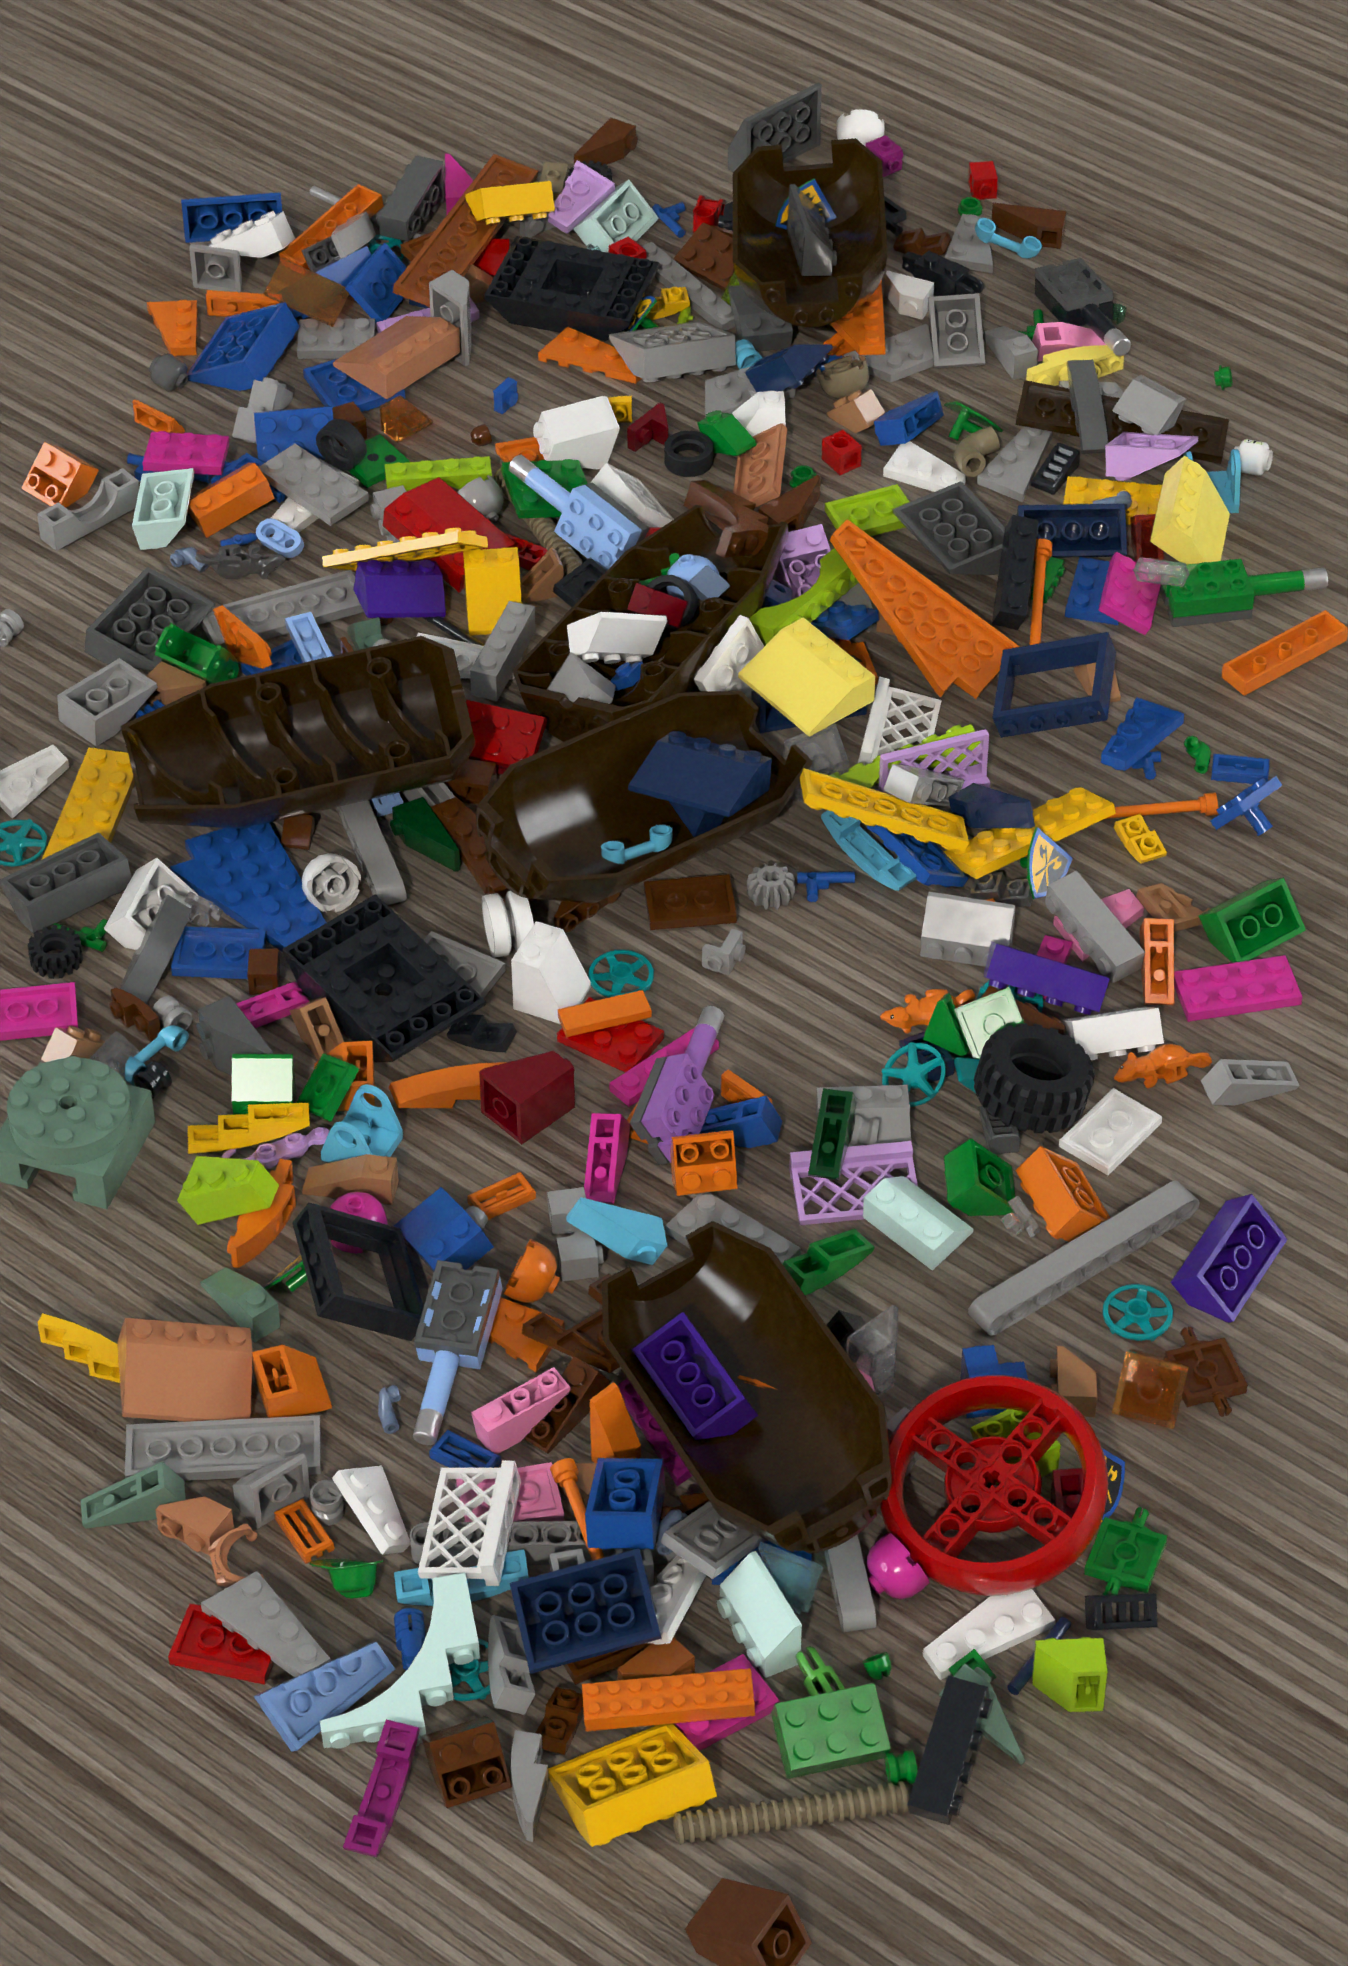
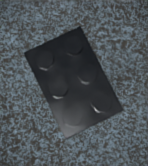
(578, 581)

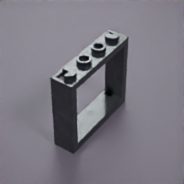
(313, 1231)

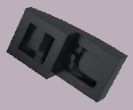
(478, 1034)

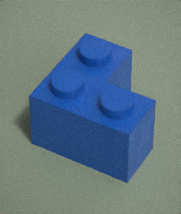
(984, 1361)

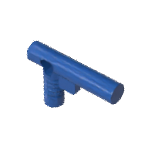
(670, 216)
(1146, 763)
(821, 880)

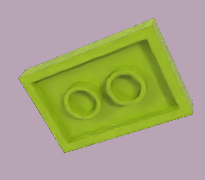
(869, 510)

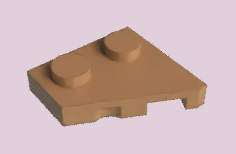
(1165, 903)

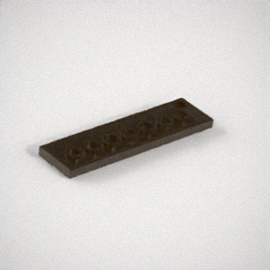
(1050, 409)

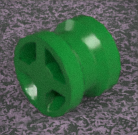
(900, 1767)

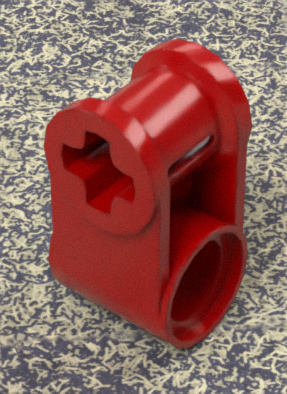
(707, 212)

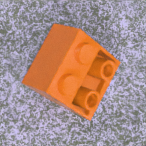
(59, 476)
(360, 1055)
(703, 1162)
(289, 1382)

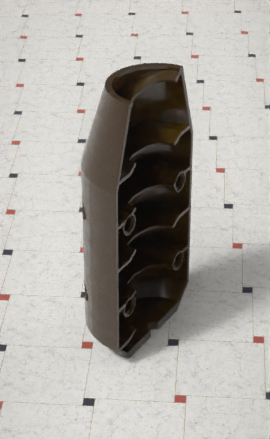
(679, 650)
(303, 738)

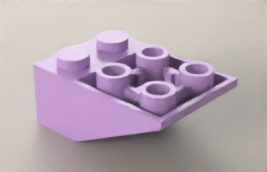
(801, 559)

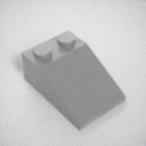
(956, 330)
(104, 701)

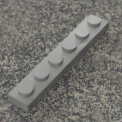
(701, 298)

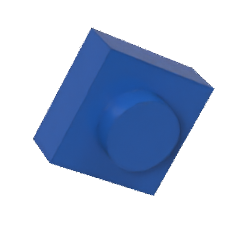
(505, 395)
(626, 675)

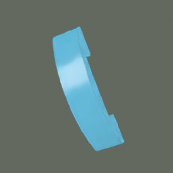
(867, 852)
(419, 1592)

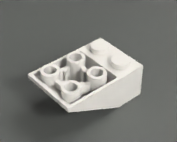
(257, 238)

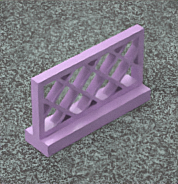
(972, 774)
(858, 1159)

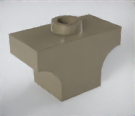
(557, 174)

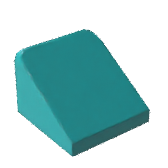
(966, 1071)

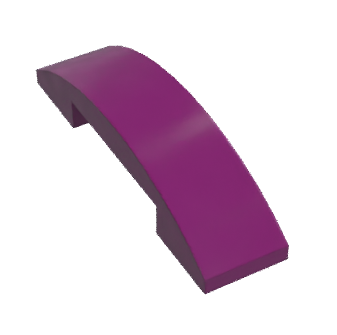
(384, 1789)

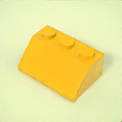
(511, 202)

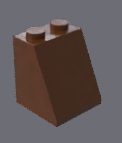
(748, 1927)

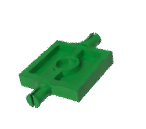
(1126, 1554)

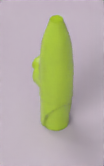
(684, 316)

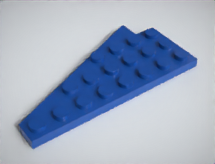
(251, 882)

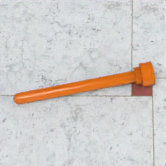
(1042, 553)
(1205, 804)
(566, 1473)

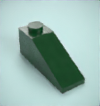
(424, 832)
(832, 1133)

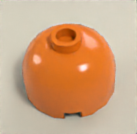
(533, 1274)

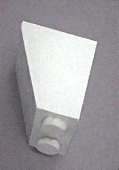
(578, 432)
(547, 974)

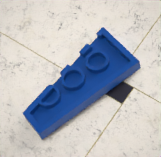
(1139, 733)

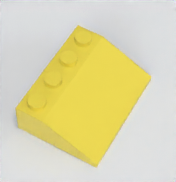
(1190, 515)
(809, 678)

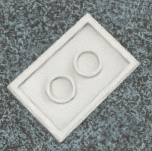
(1110, 1131)

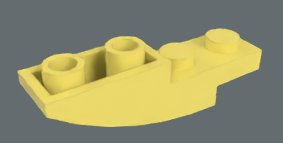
(1055, 364)

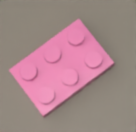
(536, 1500)

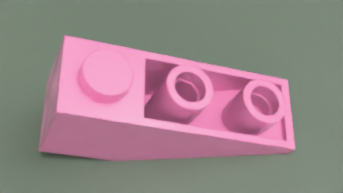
(1062, 336)
(514, 1414)

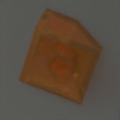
(1150, 1388)

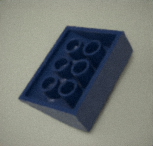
(702, 774)
(585, 1610)

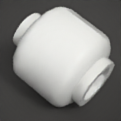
(1254, 457)

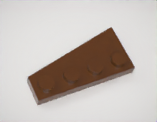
(462, 828)

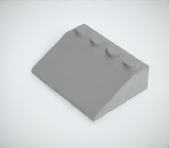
(675, 350)

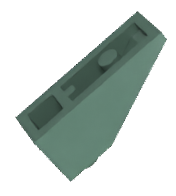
(244, 1302)
(133, 1498)
(996, 1726)

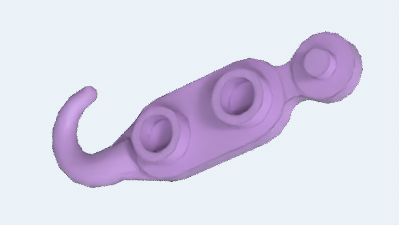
(290, 1147)

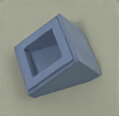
(708, 584)

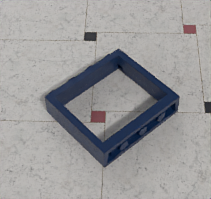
(1051, 656)

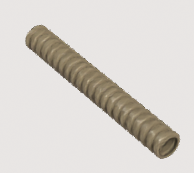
(544, 532)
(791, 1812)

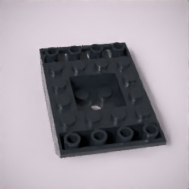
(569, 286)
(376, 952)

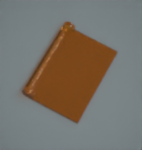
(307, 292)

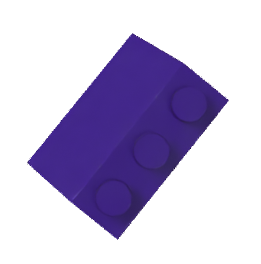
(400, 589)

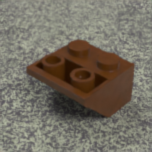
(467, 1761)

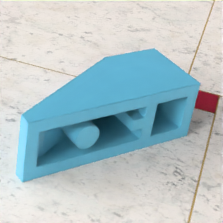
(624, 1231)

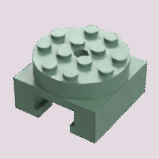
(76, 1123)

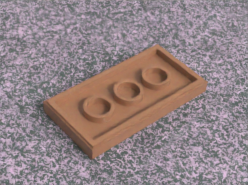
(761, 467)

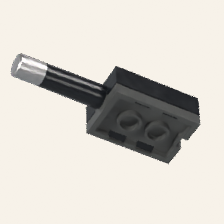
(1080, 298)

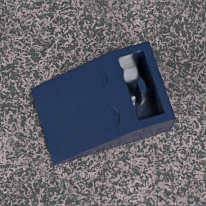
(786, 367)

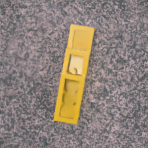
(260, 1125)
(82, 1346)

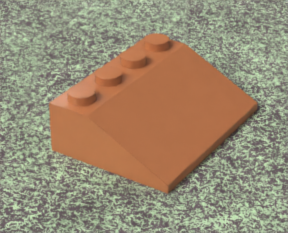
(401, 354)
(184, 1370)

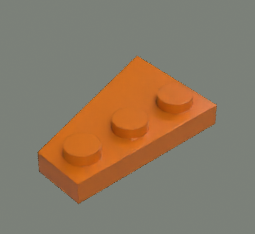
(177, 325)
(242, 640)

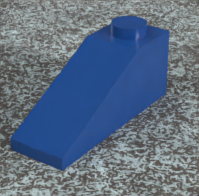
(908, 420)
(752, 1121)

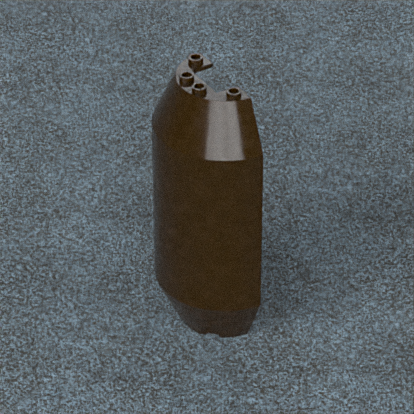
(764, 253)
(565, 802)
(820, 1443)

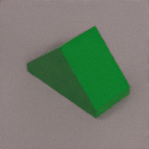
(945, 1028)

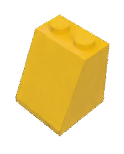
(490, 583)

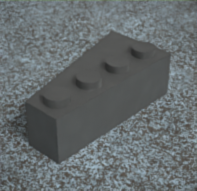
(413, 199)

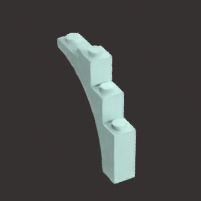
(427, 1680)

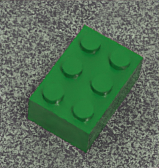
(830, 1730)

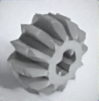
(770, 886)

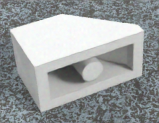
(908, 294)

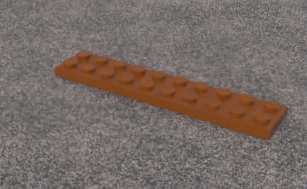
(459, 236)

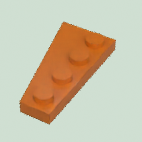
(587, 352)

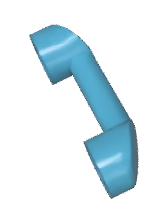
(1027, 249)
(660, 839)
(171, 1036)

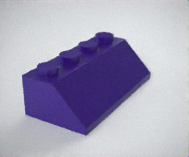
(1045, 977)
(1230, 1259)
(694, 1380)

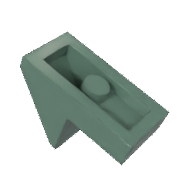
(365, 633)

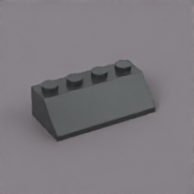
(809, 236)
(66, 882)

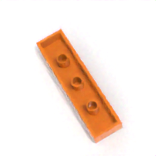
(353, 203)
(1284, 652)
(668, 1699)

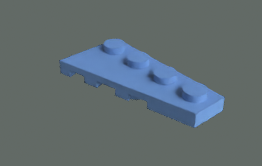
(323, 1693)

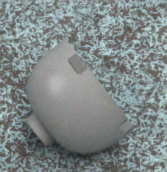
(484, 496)

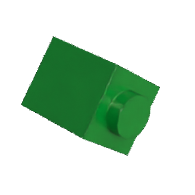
(726, 433)

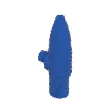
(239, 539)

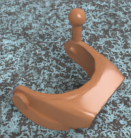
(219, 1552)

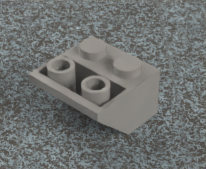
(1149, 406)

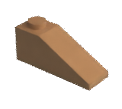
(362, 1173)

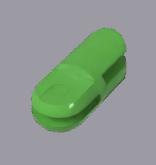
(819, 1678)

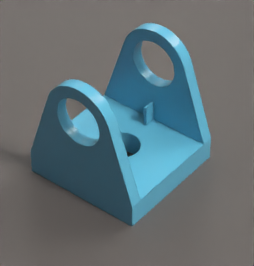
(1228, 481)
(364, 1125)

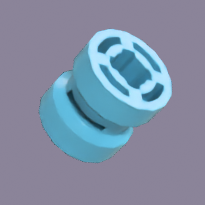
(745, 354)

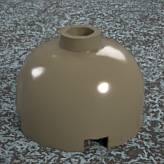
(844, 376)

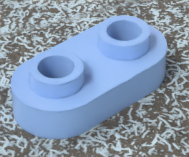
(282, 538)

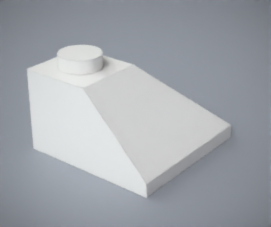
(761, 412)

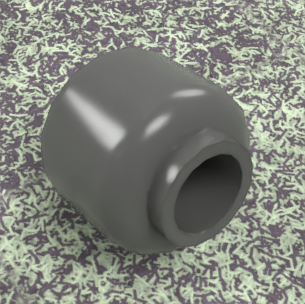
(168, 372)

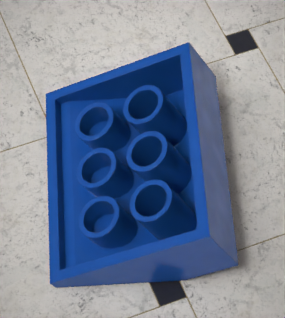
(245, 348)

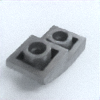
(321, 254)
(1004, 891)

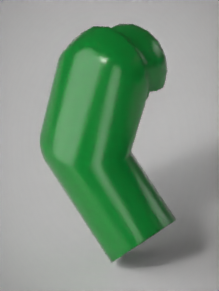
(1198, 751)

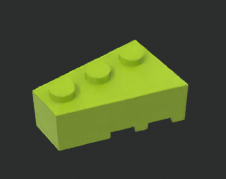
(226, 1188)

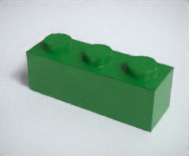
(1053, 572)

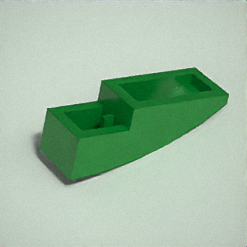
(828, 1260)

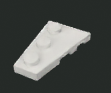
(921, 469)
(29, 778)
(374, 1505)

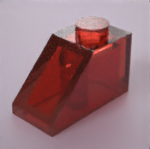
(1141, 534)

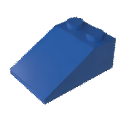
(444, 1232)

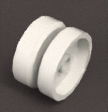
(506, 922)

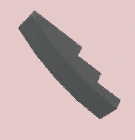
(1087, 406)
(156, 949)

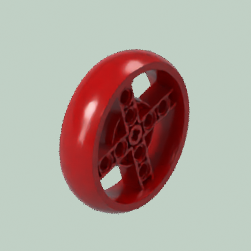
(1063, 1538)

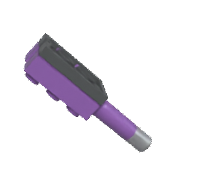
(676, 1093)

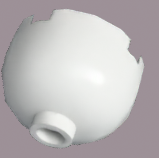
(860, 125)
(331, 882)

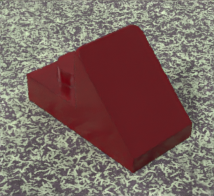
(649, 426)
(653, 602)
(1066, 1489)

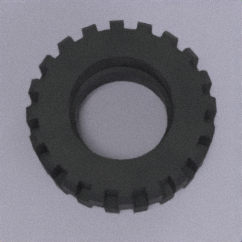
(1034, 1078)

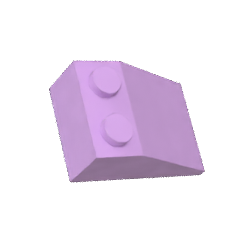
(1138, 452)

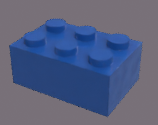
(625, 1503)

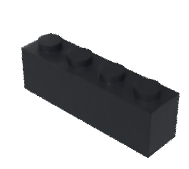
(1015, 572)
(949, 1750)

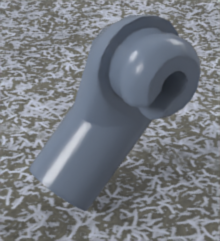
(1122, 498)
(187, 556)
(385, 1408)
(671, 1519)

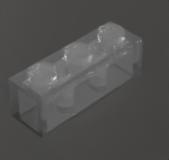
(1161, 572)

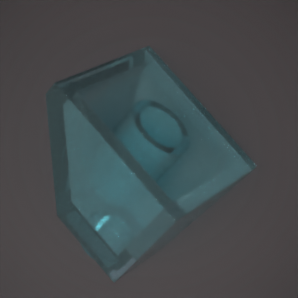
(794, 1576)

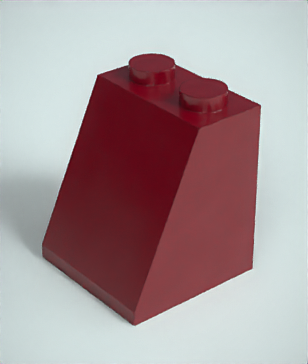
(527, 1093)

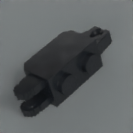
(947, 275)

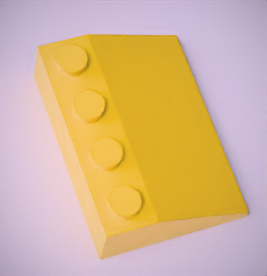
(632, 1783)

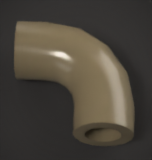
(972, 449)

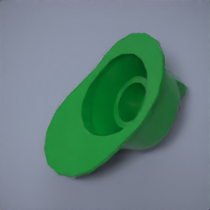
(350, 1577)

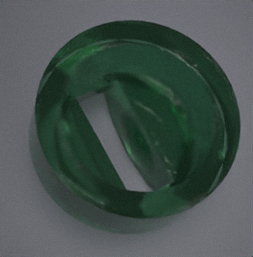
(1119, 313)

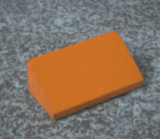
(155, 419)

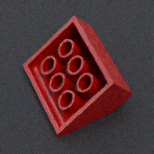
(437, 508)

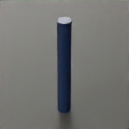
(1025, 1672)

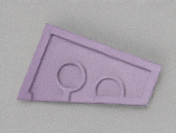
(580, 196)

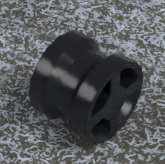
(153, 1079)

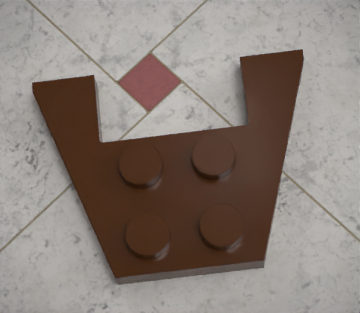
(579, 1341)

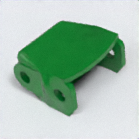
(200, 657)

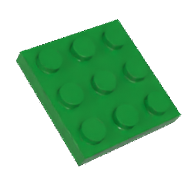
(529, 503)

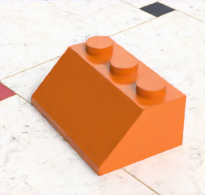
(229, 499)
(1061, 1194)

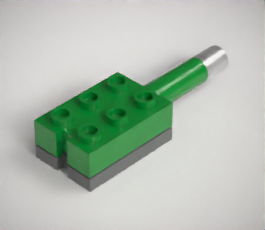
(1226, 593)

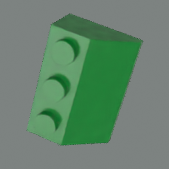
(1253, 921)

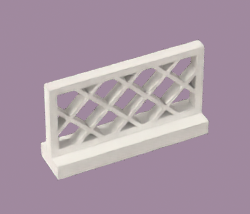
(878, 720)
(497, 1520)

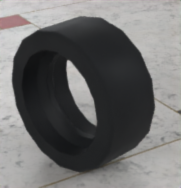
(348, 436)
(688, 466)
(689, 594)

